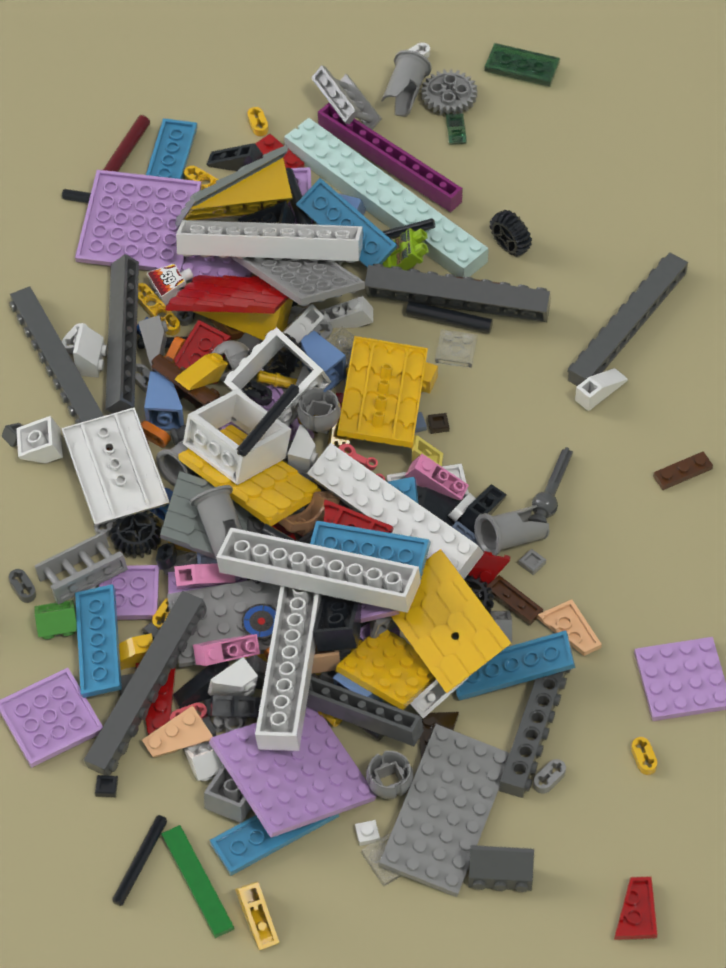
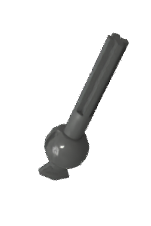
(546, 500)

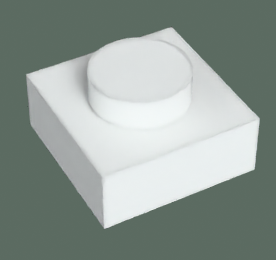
(367, 832)

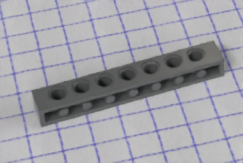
(510, 781)

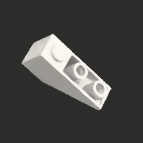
(349, 314)
(304, 323)
(598, 387)

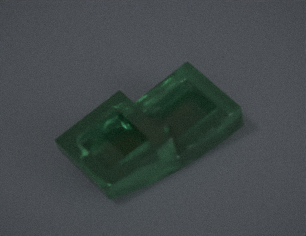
(456, 128)

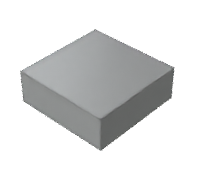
(532, 562)

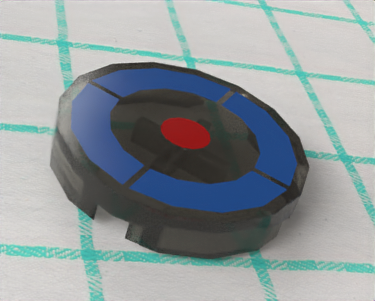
(259, 620)

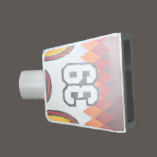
(168, 281)

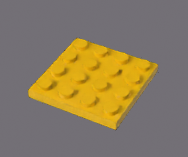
(387, 669)

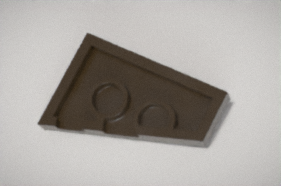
(444, 719)

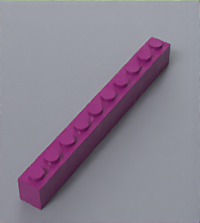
(392, 158)

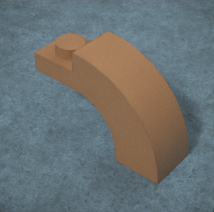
(306, 520)

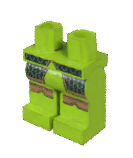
(409, 250)

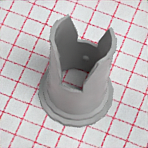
(406, 80)
(169, 463)
(217, 514)
(508, 530)

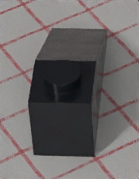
(234, 157)
(486, 502)
(197, 688)

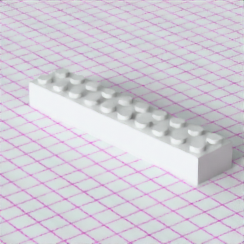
(269, 240)
(380, 500)
(319, 569)
(288, 671)

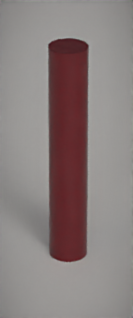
(127, 144)

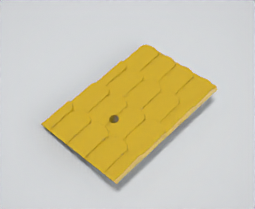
(382, 392)
(268, 494)
(439, 610)

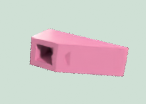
(435, 477)
(200, 575)
(225, 649)

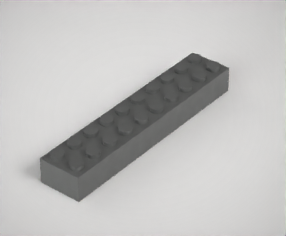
(458, 293)

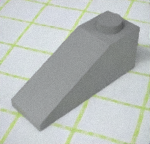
(154, 336)

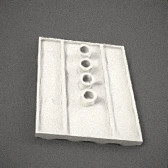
(115, 480)

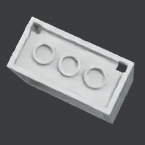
(260, 357)
(220, 451)

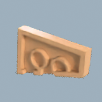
(569, 618)
(179, 733)

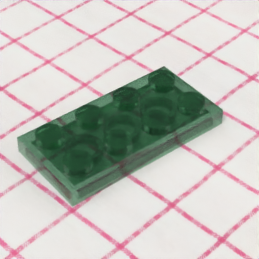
(522, 64)

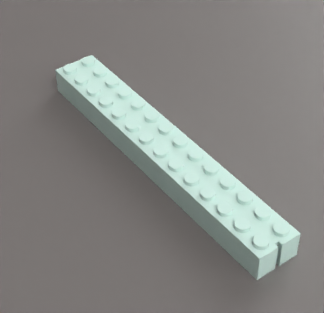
(385, 197)

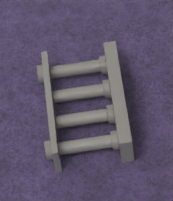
(346, 98)
(86, 578)

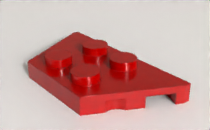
(341, 515)

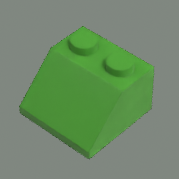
(56, 619)

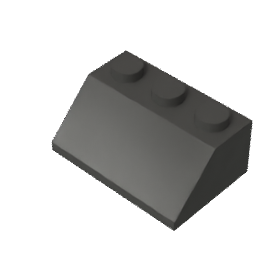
(501, 868)

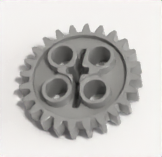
(449, 92)

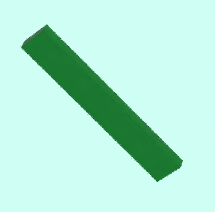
(197, 881)

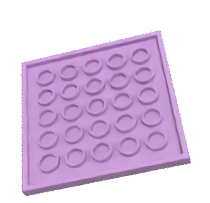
(134, 218)
(294, 786)

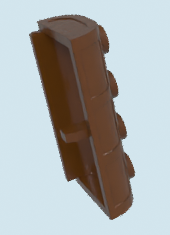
(170, 371)

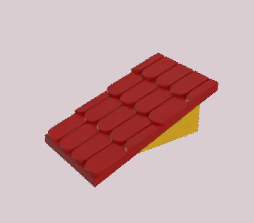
(235, 302)

